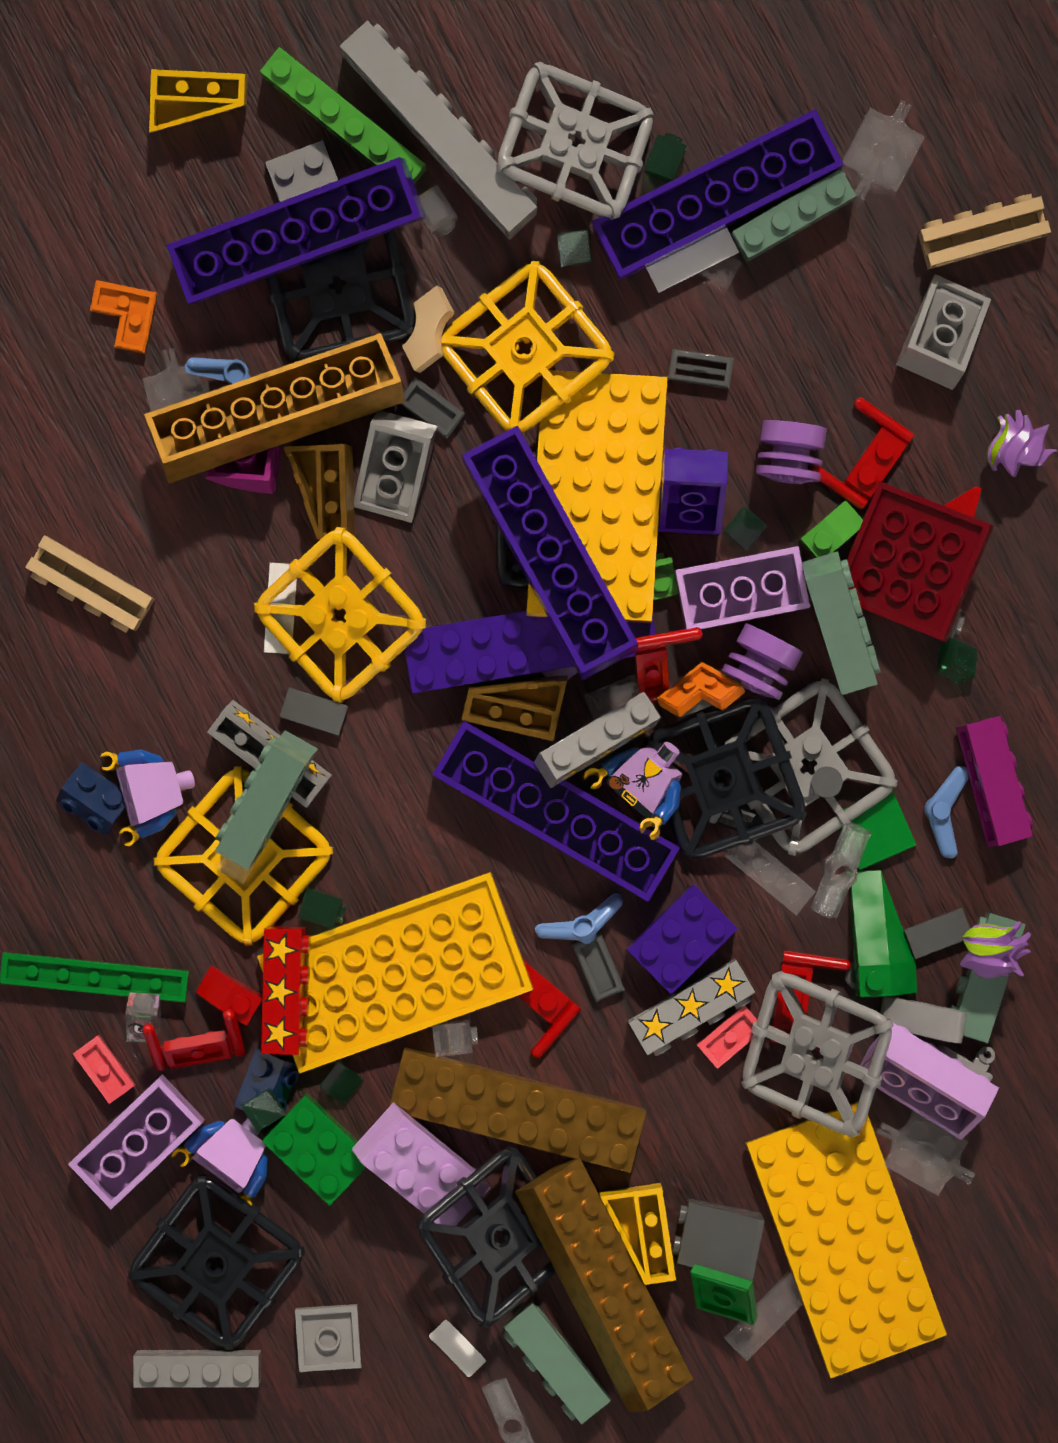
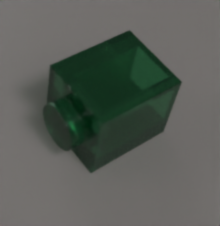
(665, 157)
(322, 908)

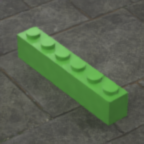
(336, 113)

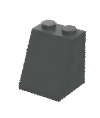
(719, 1238)

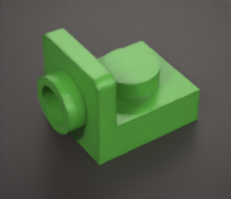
(665, 579)

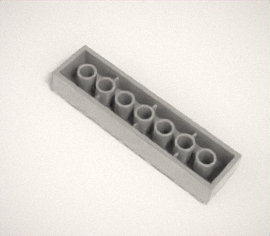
(437, 129)

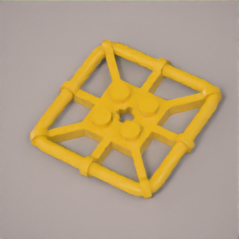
(544, 353)
(359, 616)
(267, 861)

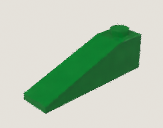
(880, 947)

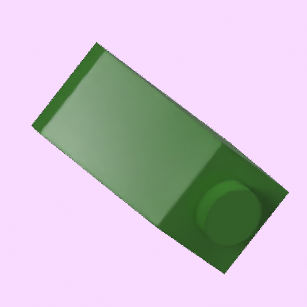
(832, 531)

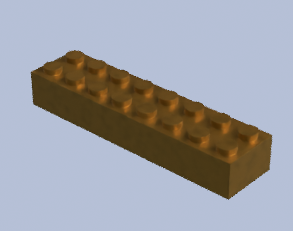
(275, 408)
(518, 1109)
(604, 1285)

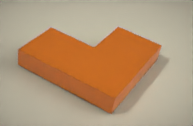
(135, 312)
(699, 684)

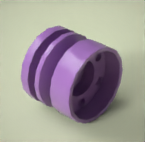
(791, 451)
(762, 661)

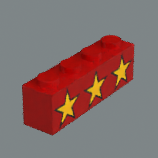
(284, 990)

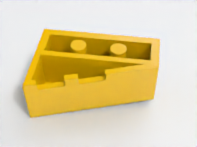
(192, 95)
(643, 1226)

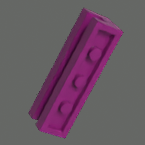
(994, 781)

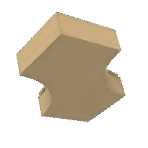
(431, 317)

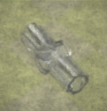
(847, 853)
(505, 1407)

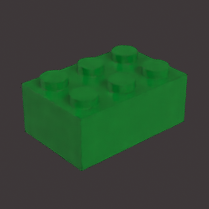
(316, 1148)

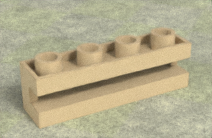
(984, 232)
(90, 584)

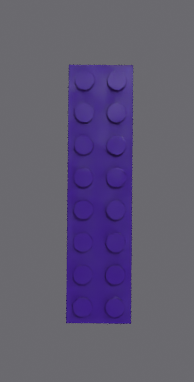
(718, 194)
(296, 231)
(550, 552)
(490, 650)
(558, 814)

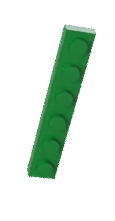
(93, 976)

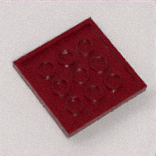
(915, 560)

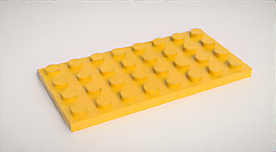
(607, 473)
(409, 970)
(846, 1243)

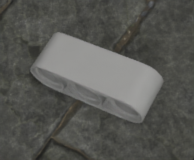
(925, 1018)

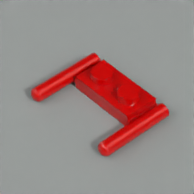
(874, 462)
(652, 660)
(802, 966)
(551, 1005)
(196, 1049)

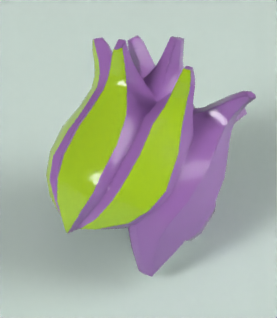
(1018, 444)
(994, 950)

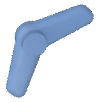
(219, 369)
(938, 811)
(584, 927)

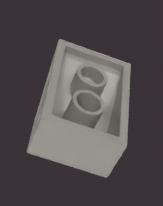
(944, 332)
(394, 465)

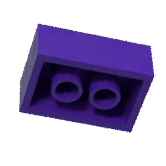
(693, 491)
(681, 938)

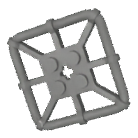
(558, 148)
(815, 746)
(834, 1045)

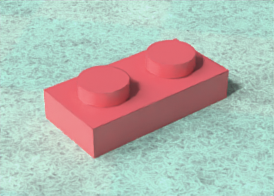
(728, 1037)
(104, 1069)

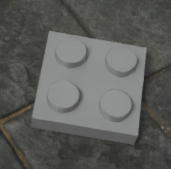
(301, 171)
(328, 1337)

